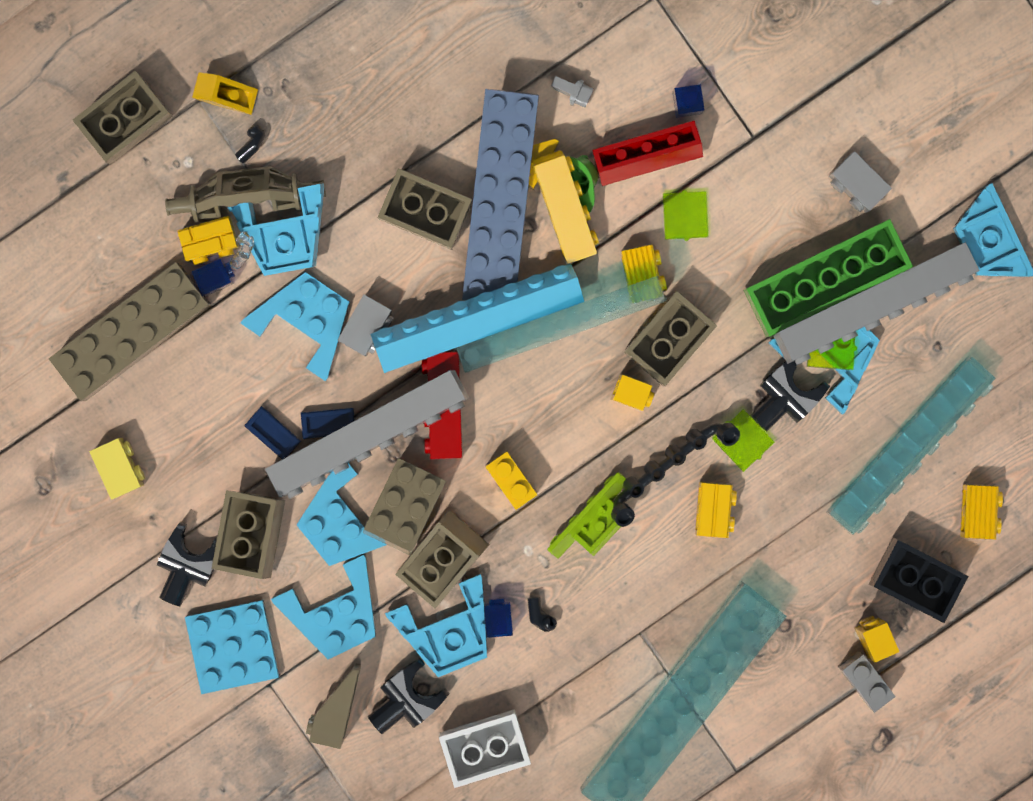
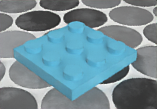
(232, 647)

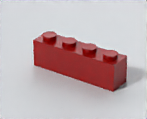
(648, 153)
(445, 434)

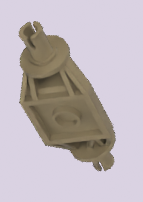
(238, 187)

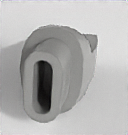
(578, 92)

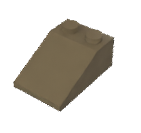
(442, 559)
(331, 720)

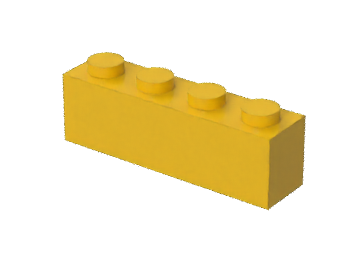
(564, 206)

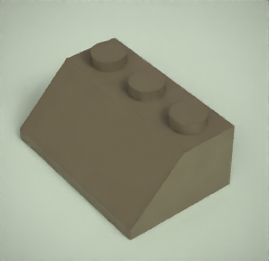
(248, 534)

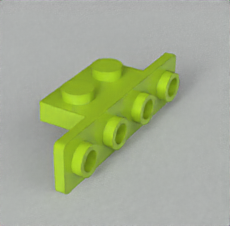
(594, 524)

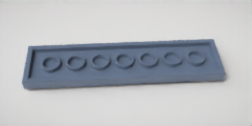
(500, 191)

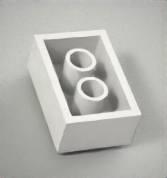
(484, 748)

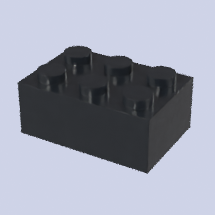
(918, 580)

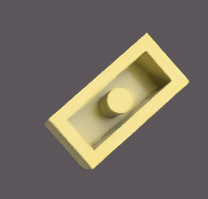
(117, 467)

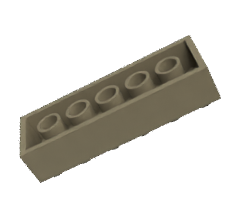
(129, 332)

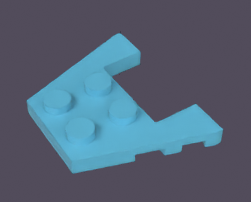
(288, 242)
(310, 309)
(843, 392)
(333, 525)
(340, 622)
(450, 641)

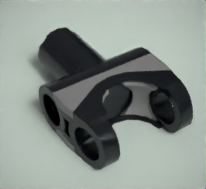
(786, 397)
(183, 566)
(404, 700)

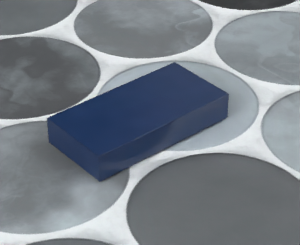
(325, 422)
(272, 433)

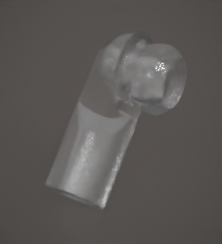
(243, 254)

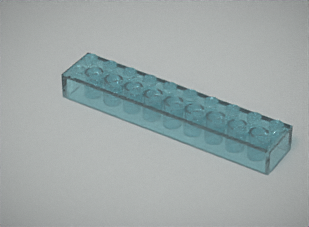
(685, 698)

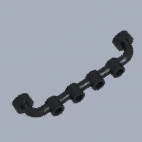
(622, 512)

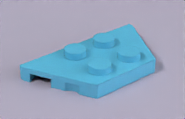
(992, 238)

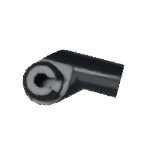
(253, 145)
(538, 617)

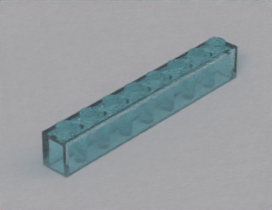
(562, 324)
(911, 445)

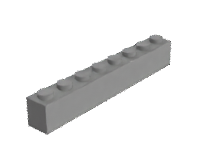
(876, 303)
(367, 434)

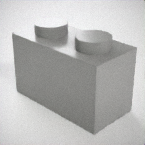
(859, 183)
(366, 319)
(866, 681)

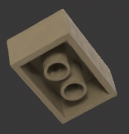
(122, 118)
(425, 209)
(670, 338)
(404, 506)

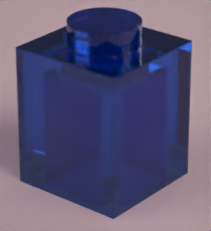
(688, 101)
(213, 277)
(498, 618)

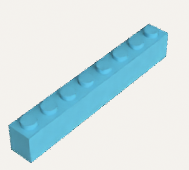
(477, 317)

